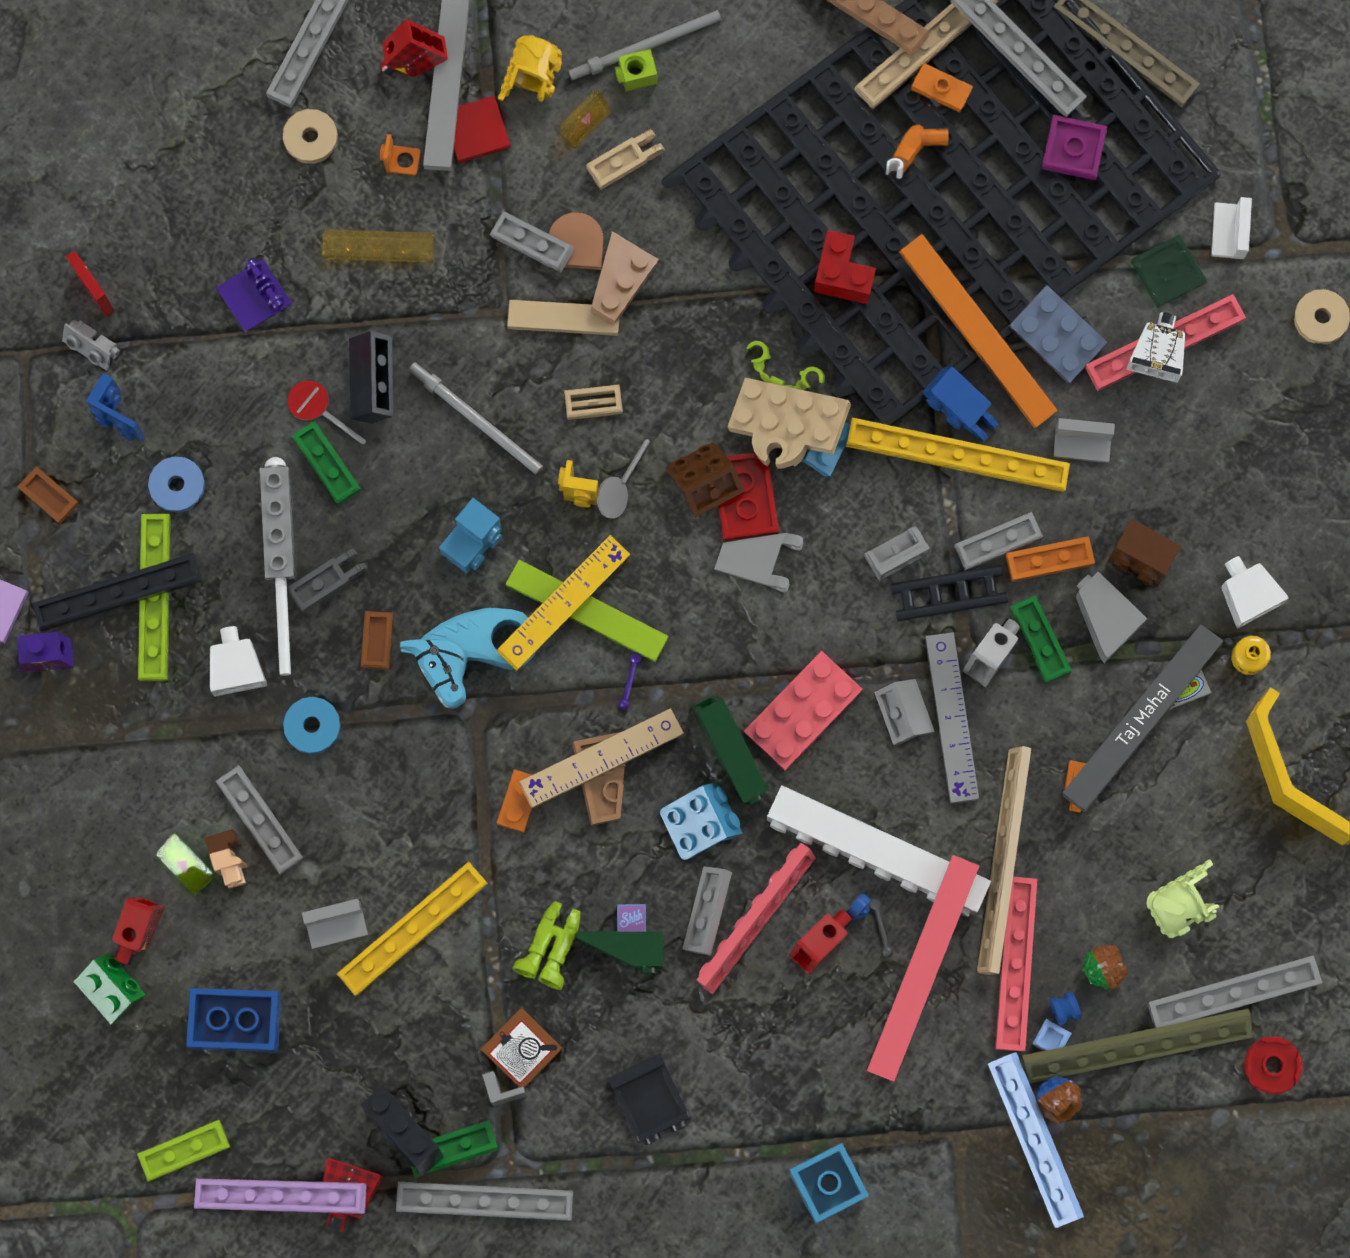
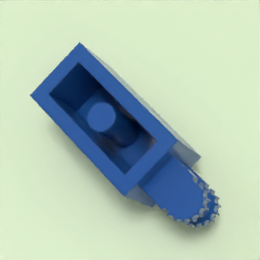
(959, 402)

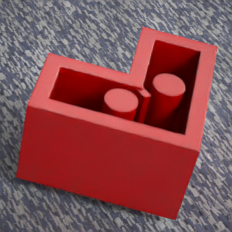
(839, 276)

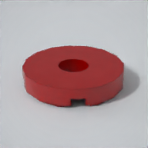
(1256, 1069)

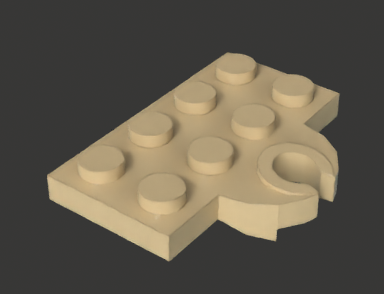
(787, 420)

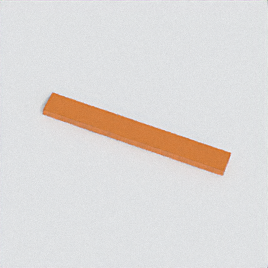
(978, 331)

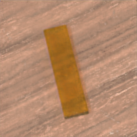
(378, 245)

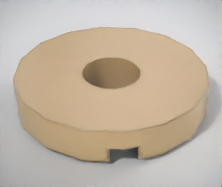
(307, 121)
(1329, 303)

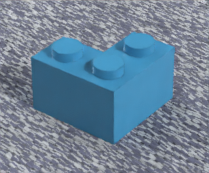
(473, 535)

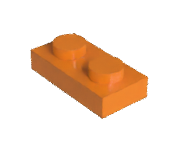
(515, 808)

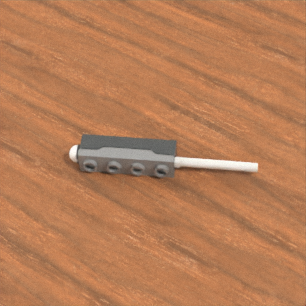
(279, 545)

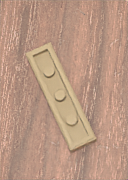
(557, 318)

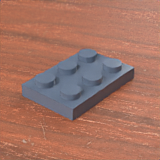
(1057, 334)

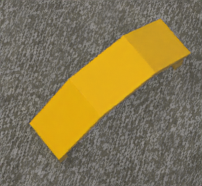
(1278, 780)

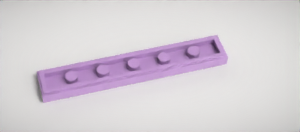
(280, 1196)

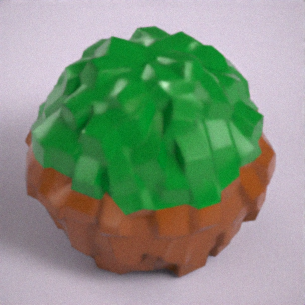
(1105, 967)

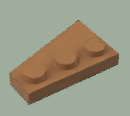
(621, 278)
(604, 792)

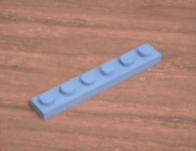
(1035, 1140)

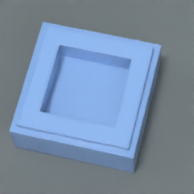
(1051, 1036)

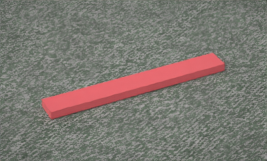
(923, 968)

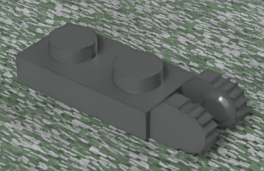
(324, 581)

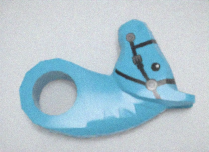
(450, 645)

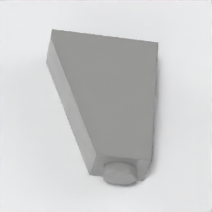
(1107, 614)

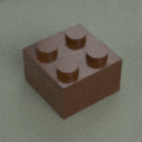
(1144, 553)

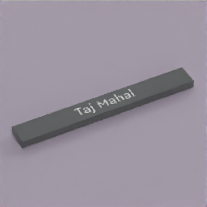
(1142, 718)

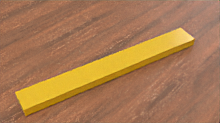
(957, 454)

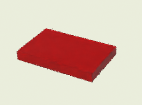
(753, 510)

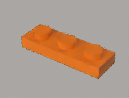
(1050, 559)

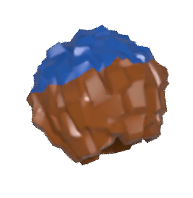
(1059, 1099)

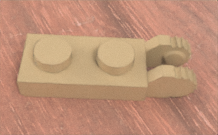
(623, 159)

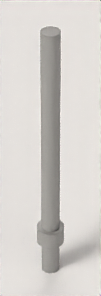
(595, 65)
(434, 385)

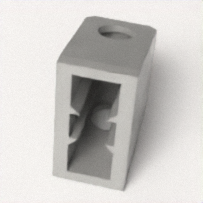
(992, 652)

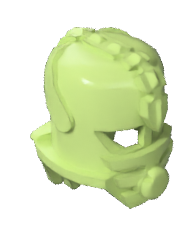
(1181, 901)

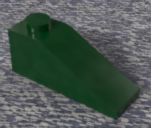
(632, 948)

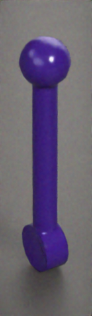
(635, 659)

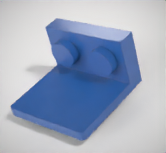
(103, 403)

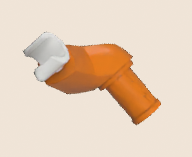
(911, 144)

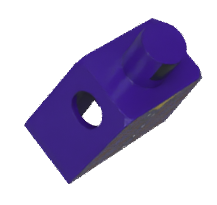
(43, 652)

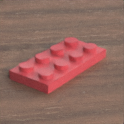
(803, 711)

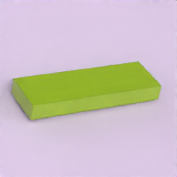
(183, 1150)

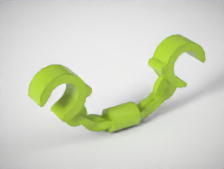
(759, 366)

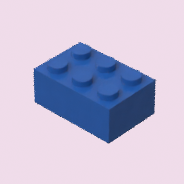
(234, 1020)

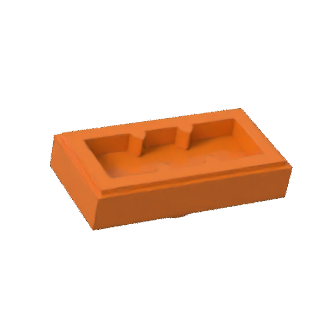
(942, 87)

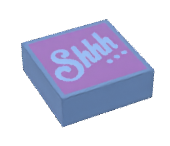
(631, 917)

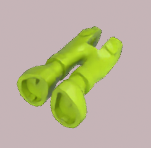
(564, 939)

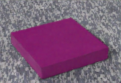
(1074, 147)

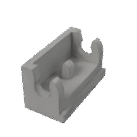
(897, 553)

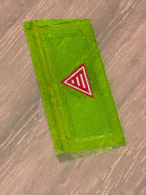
(185, 864)

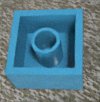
(828, 1183)

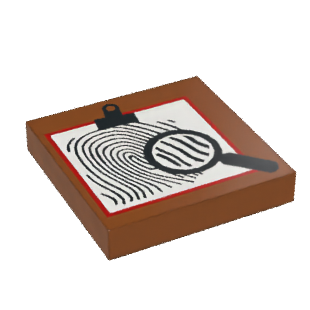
(521, 1048)

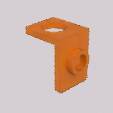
(390, 153)

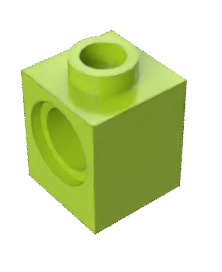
(641, 60)

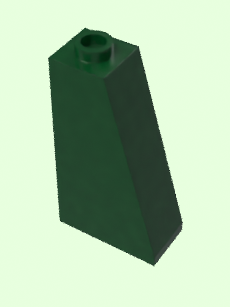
(730, 749)

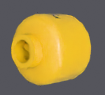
(1242, 657)

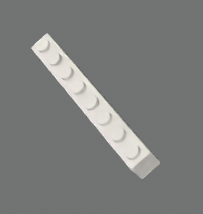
(866, 846)

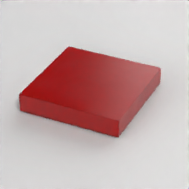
(479, 130)
(90, 283)

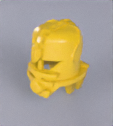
(532, 67)

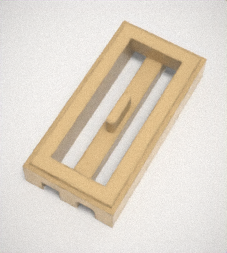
(593, 402)

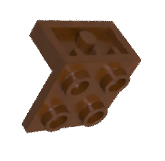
(705, 478)

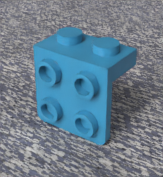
(700, 820)

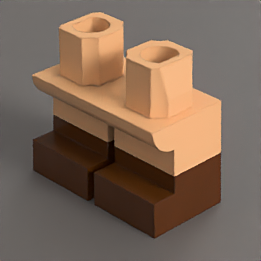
(223, 857)

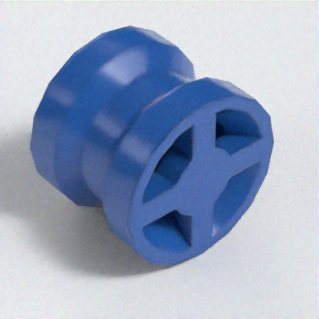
(1065, 1008)

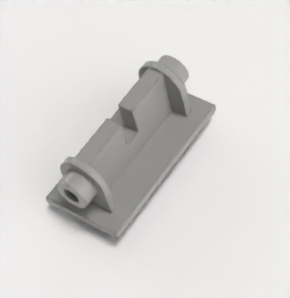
(80, 337)

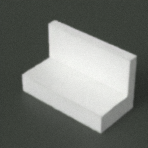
(1231, 229)

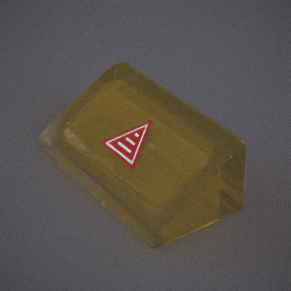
(584, 119)

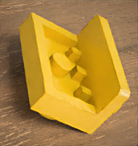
(579, 490)

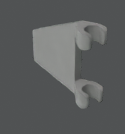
(756, 559)

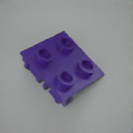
(254, 294)

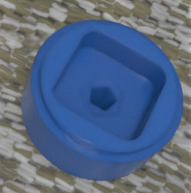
(859, 908)

